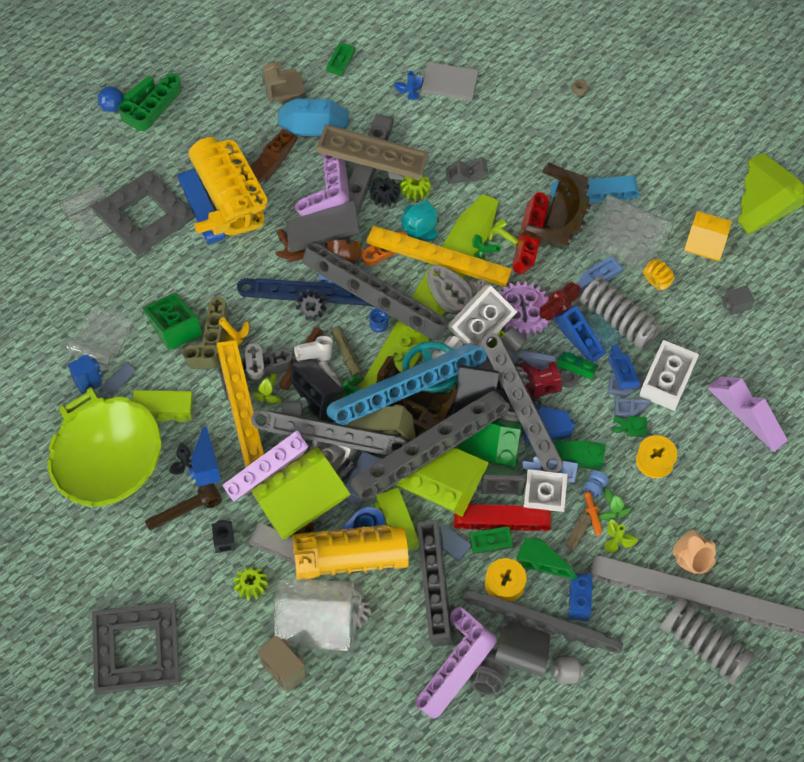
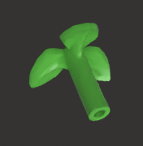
(616, 506)

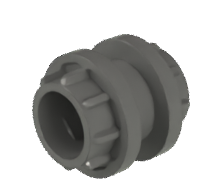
(489, 675)

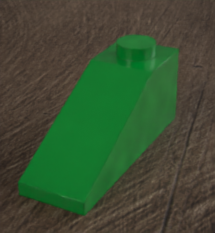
(586, 453)
(540, 557)

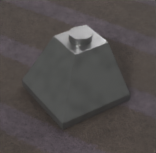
(501, 480)

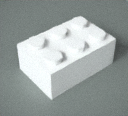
(482, 315)
(668, 375)

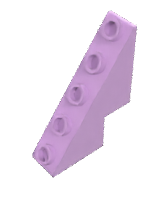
(750, 410)
(266, 466)

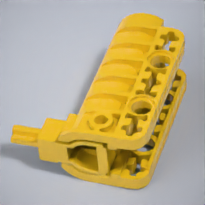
(227, 188)
(349, 550)

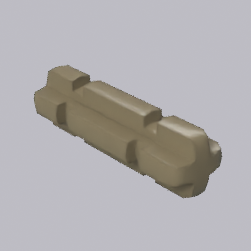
(578, 531)

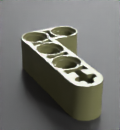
(203, 352)

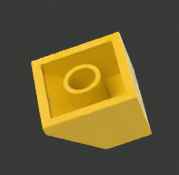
(708, 235)

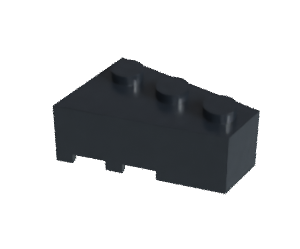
(316, 387)

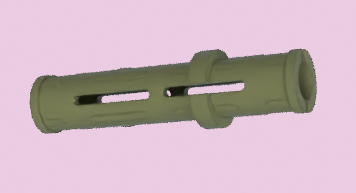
(349, 358)

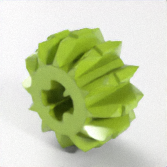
(415, 188)
(243, 587)

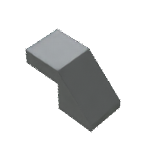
(461, 172)

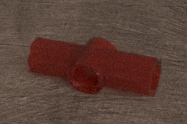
(559, 301)

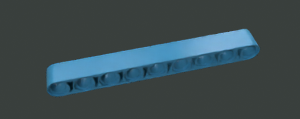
(399, 383)

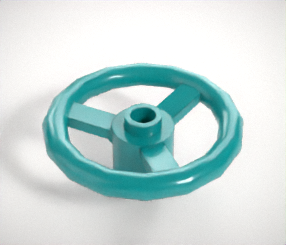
(424, 349)

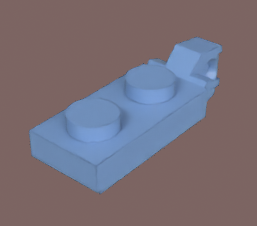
(606, 269)
(568, 467)

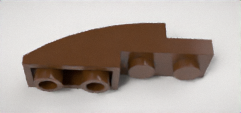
(273, 155)

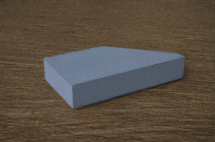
(537, 360)
(614, 389)
(629, 407)
(453, 543)

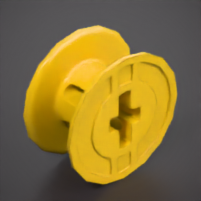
(658, 466)
(497, 572)

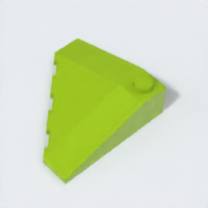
(768, 194)

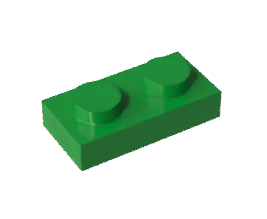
(340, 59)
(140, 91)
(577, 365)
(490, 540)

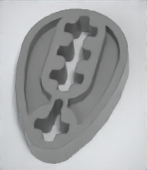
(441, 295)

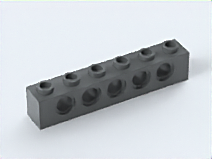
(434, 583)

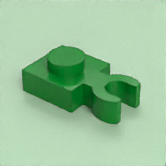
(634, 426)

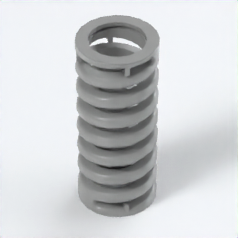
(640, 340)
(740, 662)

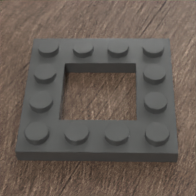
(139, 241)
(166, 671)

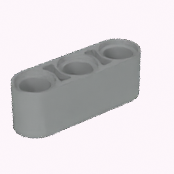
(270, 541)

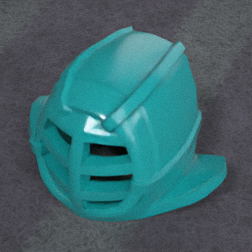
(422, 218)

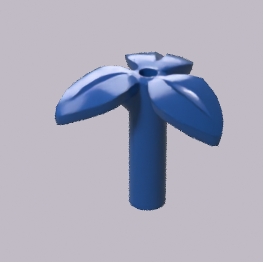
(412, 84)

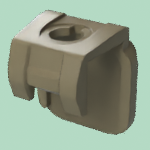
(282, 84)

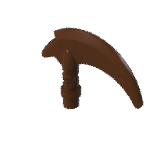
(286, 254)

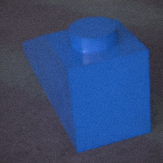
(579, 333)
(203, 461)

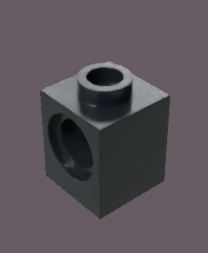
(223, 544)

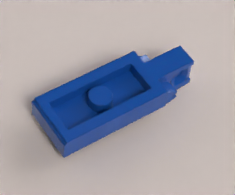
(623, 368)

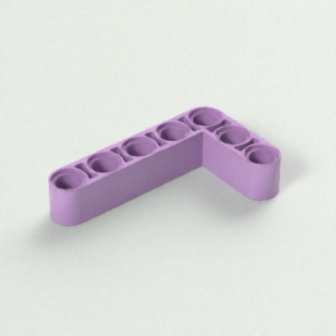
(335, 192)
(459, 665)

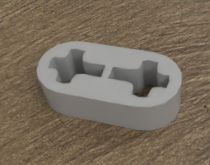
(258, 360)

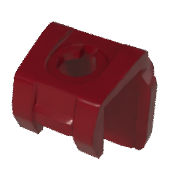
(542, 381)

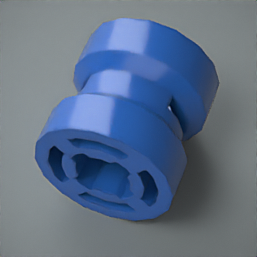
(381, 318)

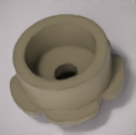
(580, 84)

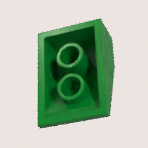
(173, 321)
(495, 442)

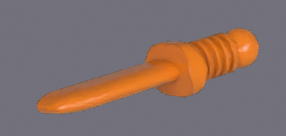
(592, 510)

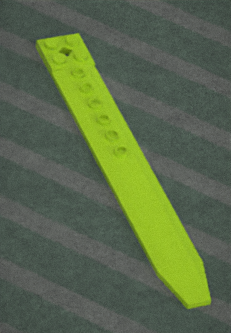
(475, 220)

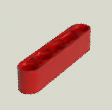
(527, 247)
(502, 516)

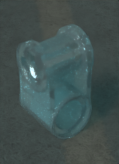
(604, 332)

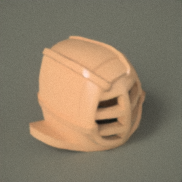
(695, 553)

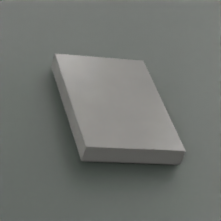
(450, 81)

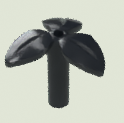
(183, 454)

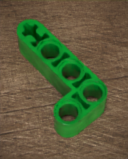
(145, 114)

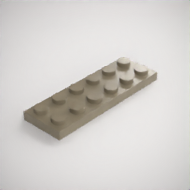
(372, 152)

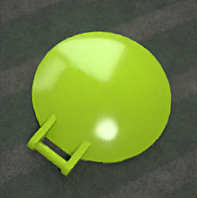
(103, 449)

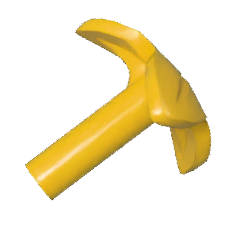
(232, 334)

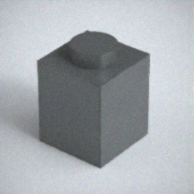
(738, 300)

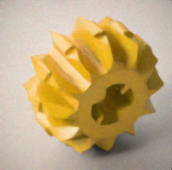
(658, 274)

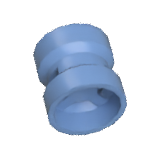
(596, 482)

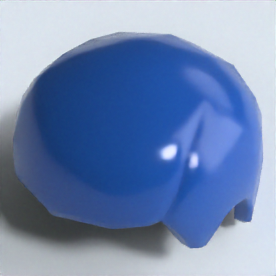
(110, 98)

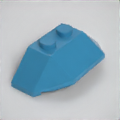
(309, 116)

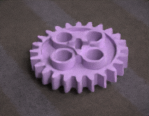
(530, 307)

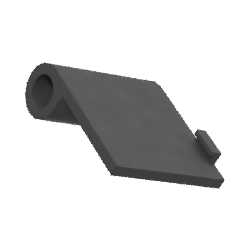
(523, 647)

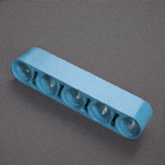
(618, 187)

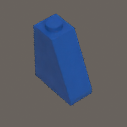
(557, 423)

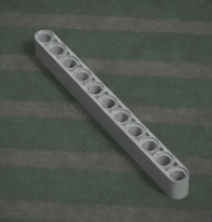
(698, 595)

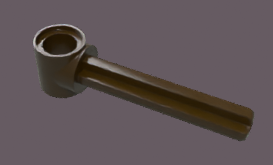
(207, 496)

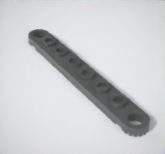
(522, 403)
(327, 432)
(550, 624)

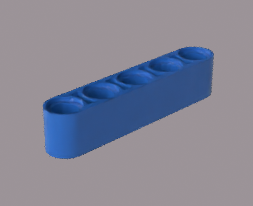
(198, 201)

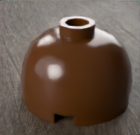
(348, 251)

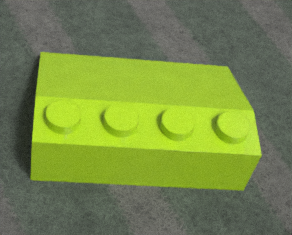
(447, 480)
(300, 493)

